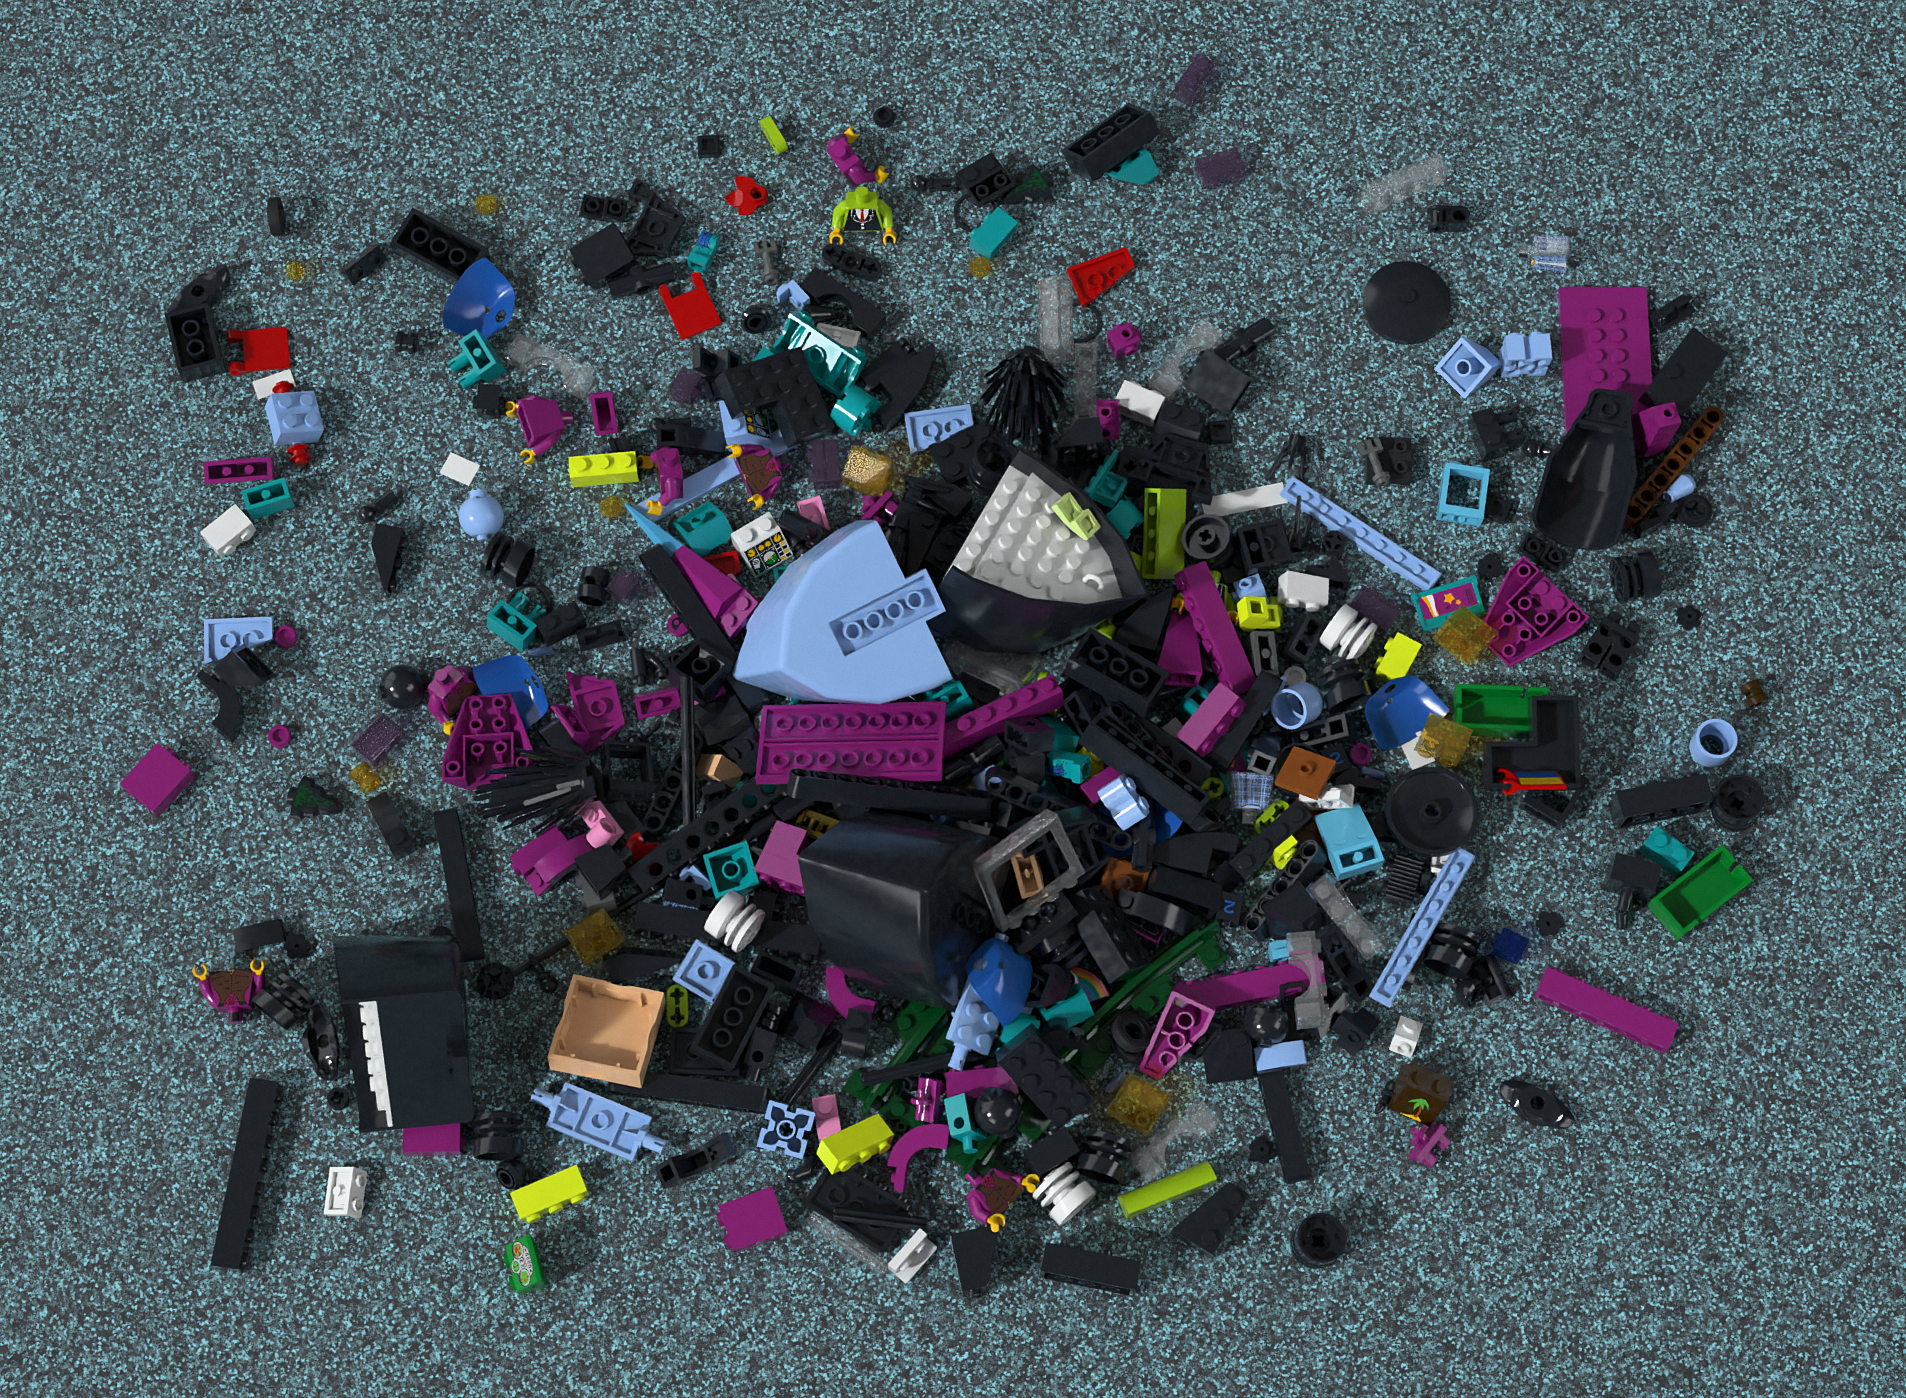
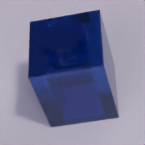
(1509, 945)

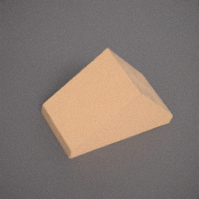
(719, 768)
(1028, 874)

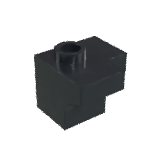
(1355, 1029)

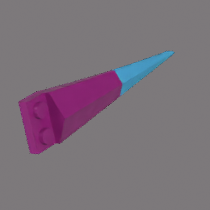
(722, 597)

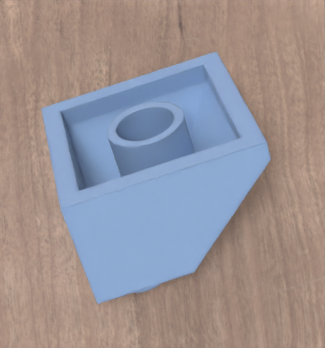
(1467, 366)

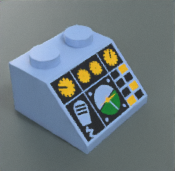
(746, 429)

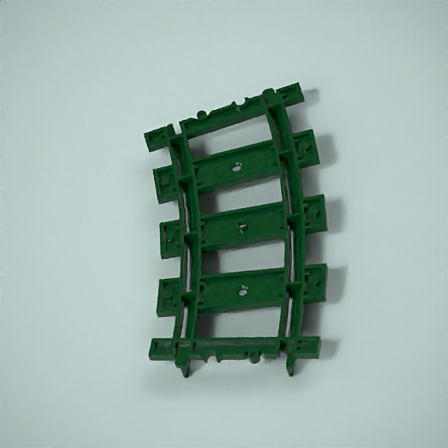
(926, 1030)

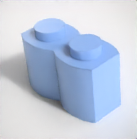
(1124, 802)

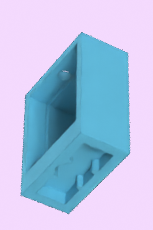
(1462, 514)

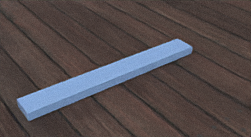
(709, 480)
(1361, 534)
(1421, 927)

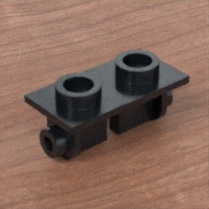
(368, 261)
(1672, 312)
(600, 635)

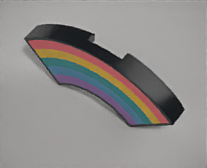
(1092, 985)

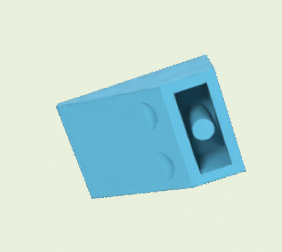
(1349, 841)

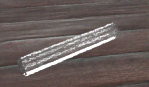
(847, 1243)

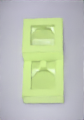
(1078, 520)

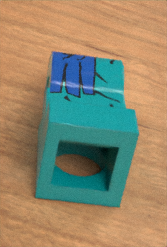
(703, 252)
(1068, 765)

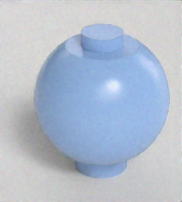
(481, 515)

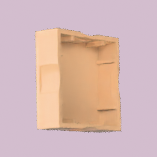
(607, 1031)

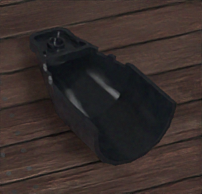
(1590, 476)

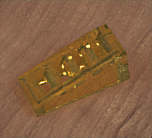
(824, 820)

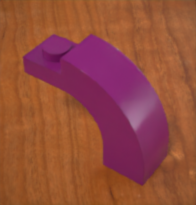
(557, 864)
(841, 997)
(909, 1144)

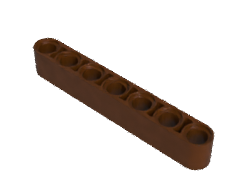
(1676, 458)

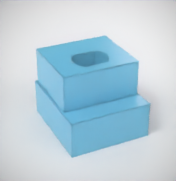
(1277, 951)

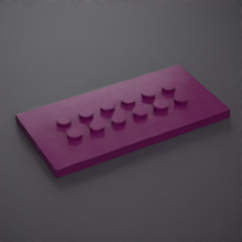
(1603, 345)
(855, 739)

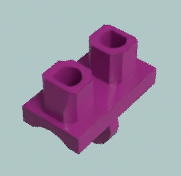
(1109, 416)
(875, 506)
(928, 1100)
(1425, 1140)

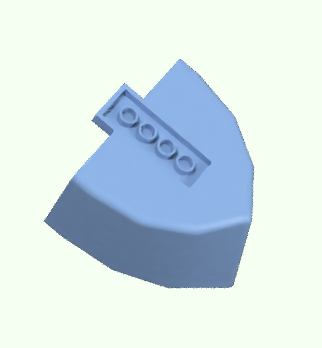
(845, 626)

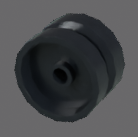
(1209, 540)

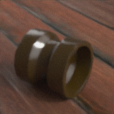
(1754, 693)

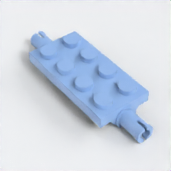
(973, 1022)
(598, 1121)

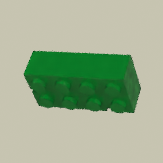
(1494, 709)
(1699, 893)

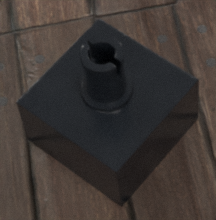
(1631, 880)

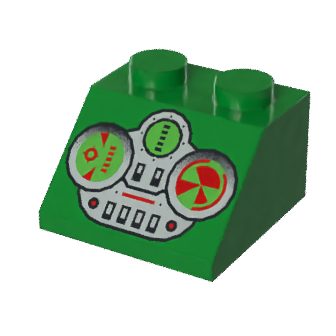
(525, 1266)

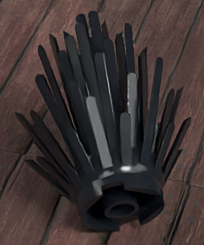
(1025, 381)
(543, 786)

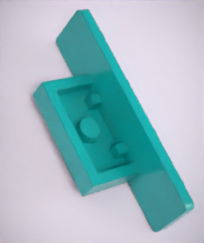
(1105, 485)

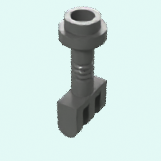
(770, 274)
(1381, 478)

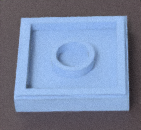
(703, 970)

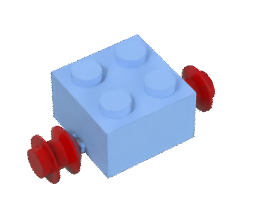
(294, 420)

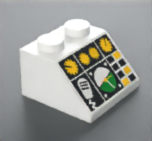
(761, 545)

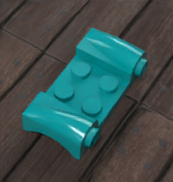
(828, 360)

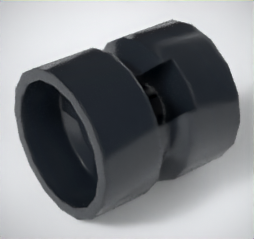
(593, 586)

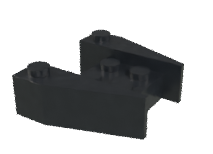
(1075, 825)

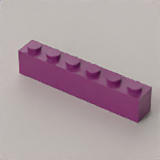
(1215, 628)
(989, 719)
(1251, 987)
(1606, 1010)

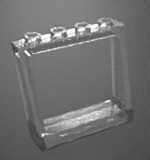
(1010, 847)

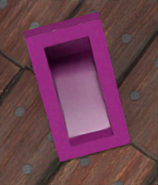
(603, 413)

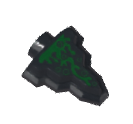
(1030, 187)
(311, 800)

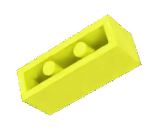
(603, 469)
(855, 1144)
(549, 1194)

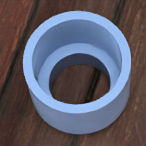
(1287, 709)
(1720, 732)

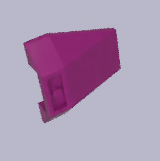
(1530, 614)
(484, 740)

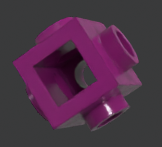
(1124, 340)

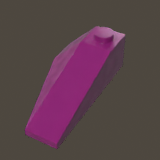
(1179, 1027)

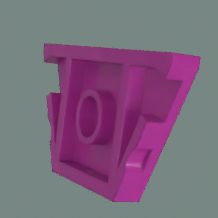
(597, 707)

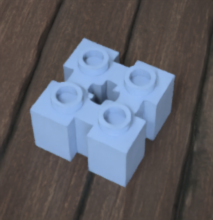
(1525, 354)
(774, 1136)

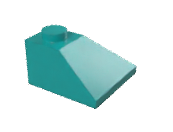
(1135, 168)

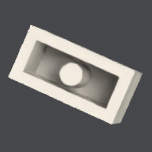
(1140, 403)
(228, 531)
(1303, 591)

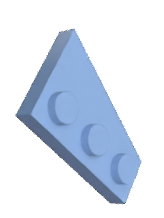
(935, 425)
(228, 633)

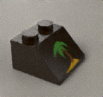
(1420, 1093)

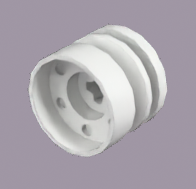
(1347, 633)
(732, 919)
(1064, 1193)

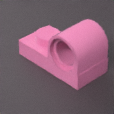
(813, 510)
(602, 825)
(827, 1116)

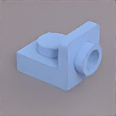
(794, 293)
(698, 876)

